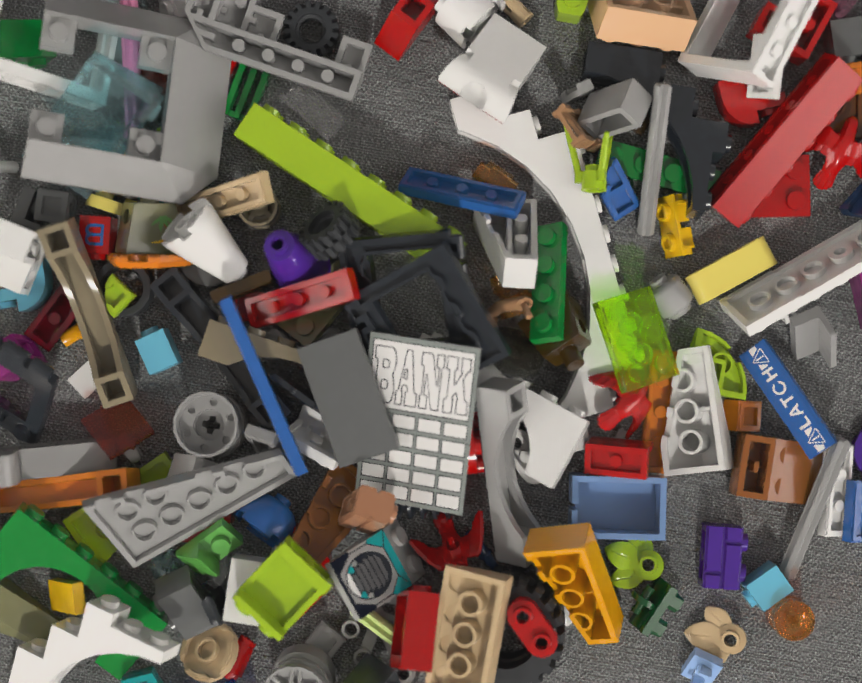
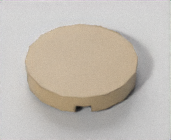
(210, 654)

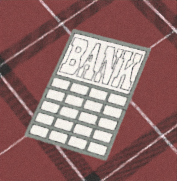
(431, 408)

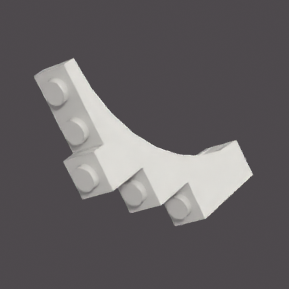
(101, 631)

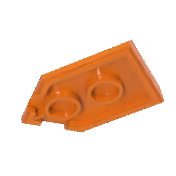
(146, 260)

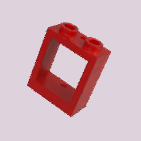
(414, 629)

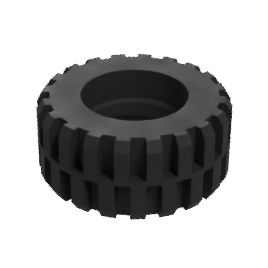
(522, 665)

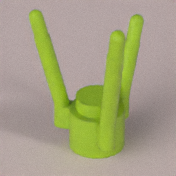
(595, 175)

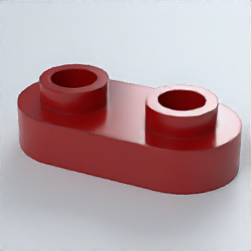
(532, 628)

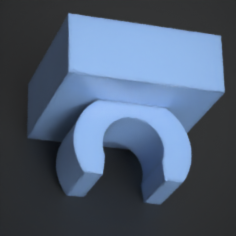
(701, 666)

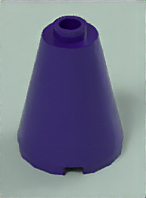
(291, 260)

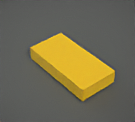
(67, 596)

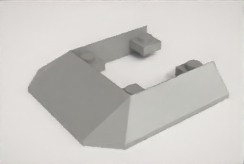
(251, 34)
(155, 164)

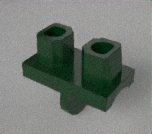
(652, 605)

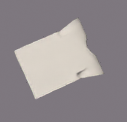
(494, 67)

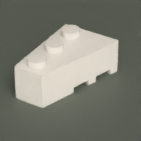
(511, 245)

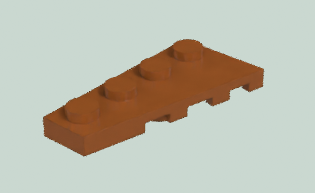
(318, 528)

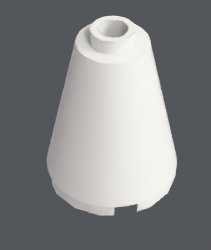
(206, 242)

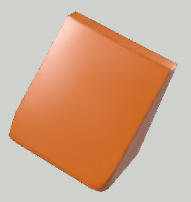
(743, 415)

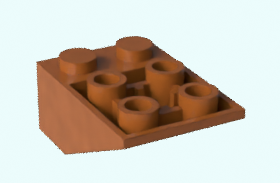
(772, 469)

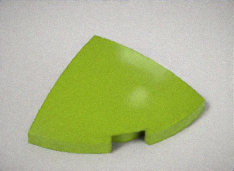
(729, 373)

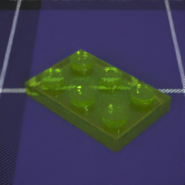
(635, 339)

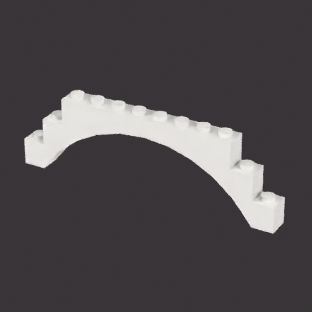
(551, 167)

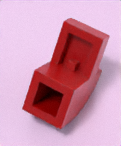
(738, 109)

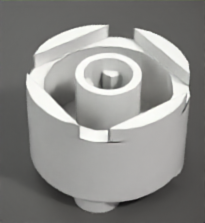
(465, 18)

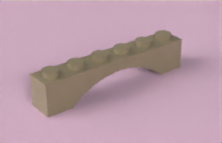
(221, 345)
(105, 353)

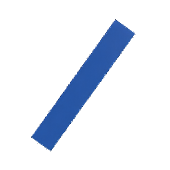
(263, 385)

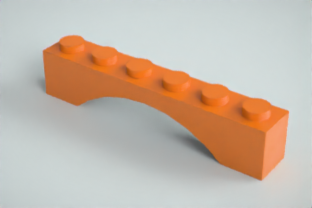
(67, 489)

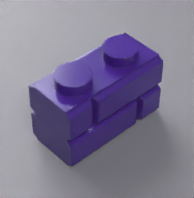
(722, 556)

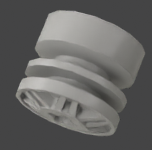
(193, 421)
(302, 665)

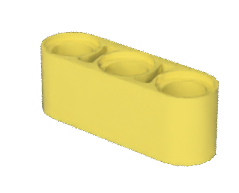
(731, 270)

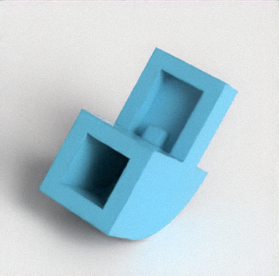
(38, 295)

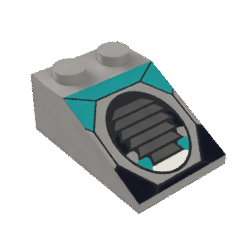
(375, 569)

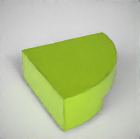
(117, 295)

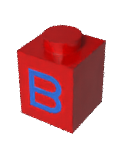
(98, 235)

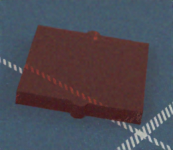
(117, 428)

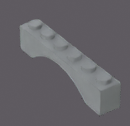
(500, 412)

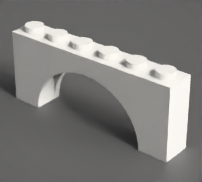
(550, 428)

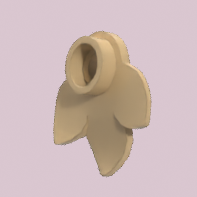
(711, 633)

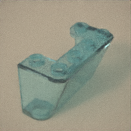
(104, 105)

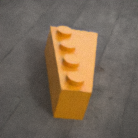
(577, 573)

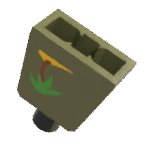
(143, 227)

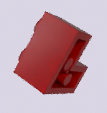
(810, 33)

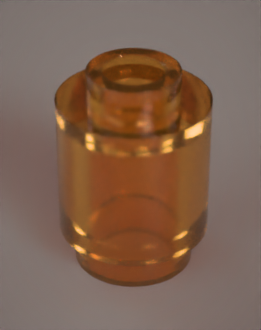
(494, 174)

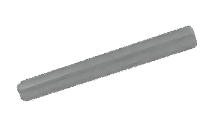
(654, 158)
(814, 507)

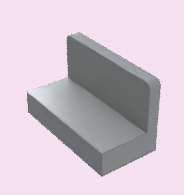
(813, 333)

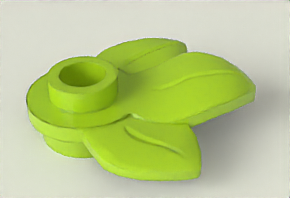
(629, 559)

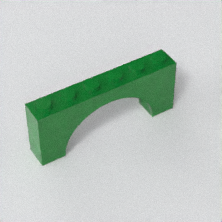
(33, 541)

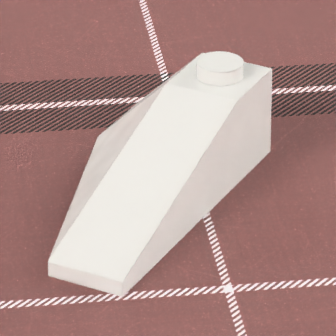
(696, 423)

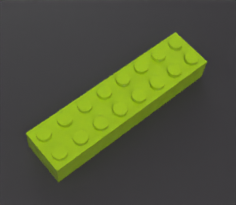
(333, 177)

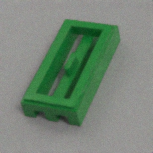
(237, 114)

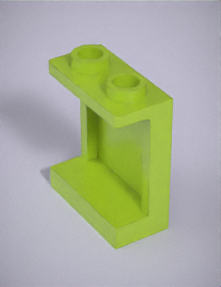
(282, 588)

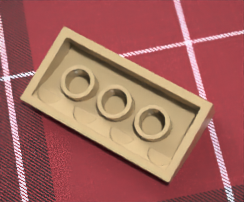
(469, 625)

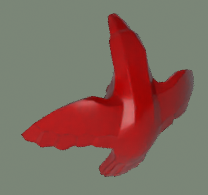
(839, 150)
(627, 404)
(454, 548)

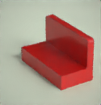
(617, 457)

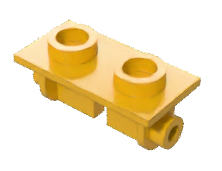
(674, 239)

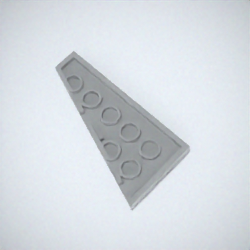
(169, 510)

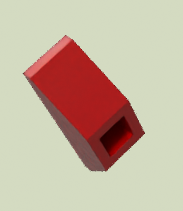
(404, 26)

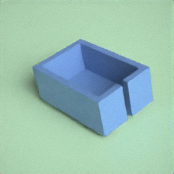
(619, 506)

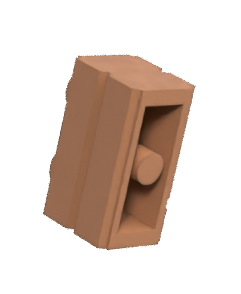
(367, 509)

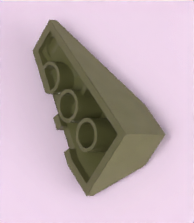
(22, 614)

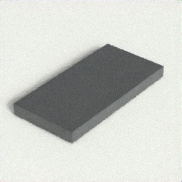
(348, 398)

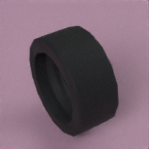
(147, 293)

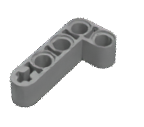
(51, 460)

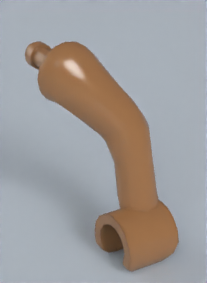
(518, 303)

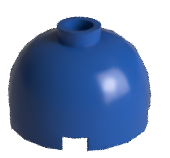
(268, 518)

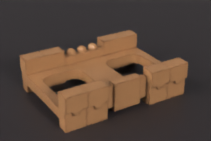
(570, 117)

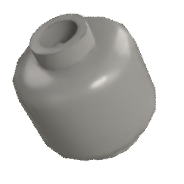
(671, 295)

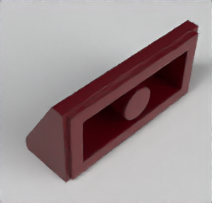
(51, 321)

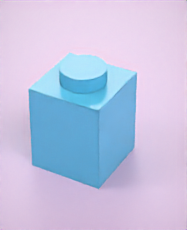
(158, 350)
(765, 586)

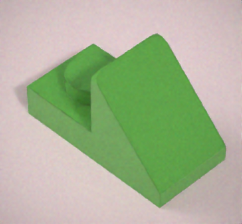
(210, 547)

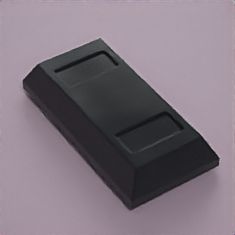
(214, 606)

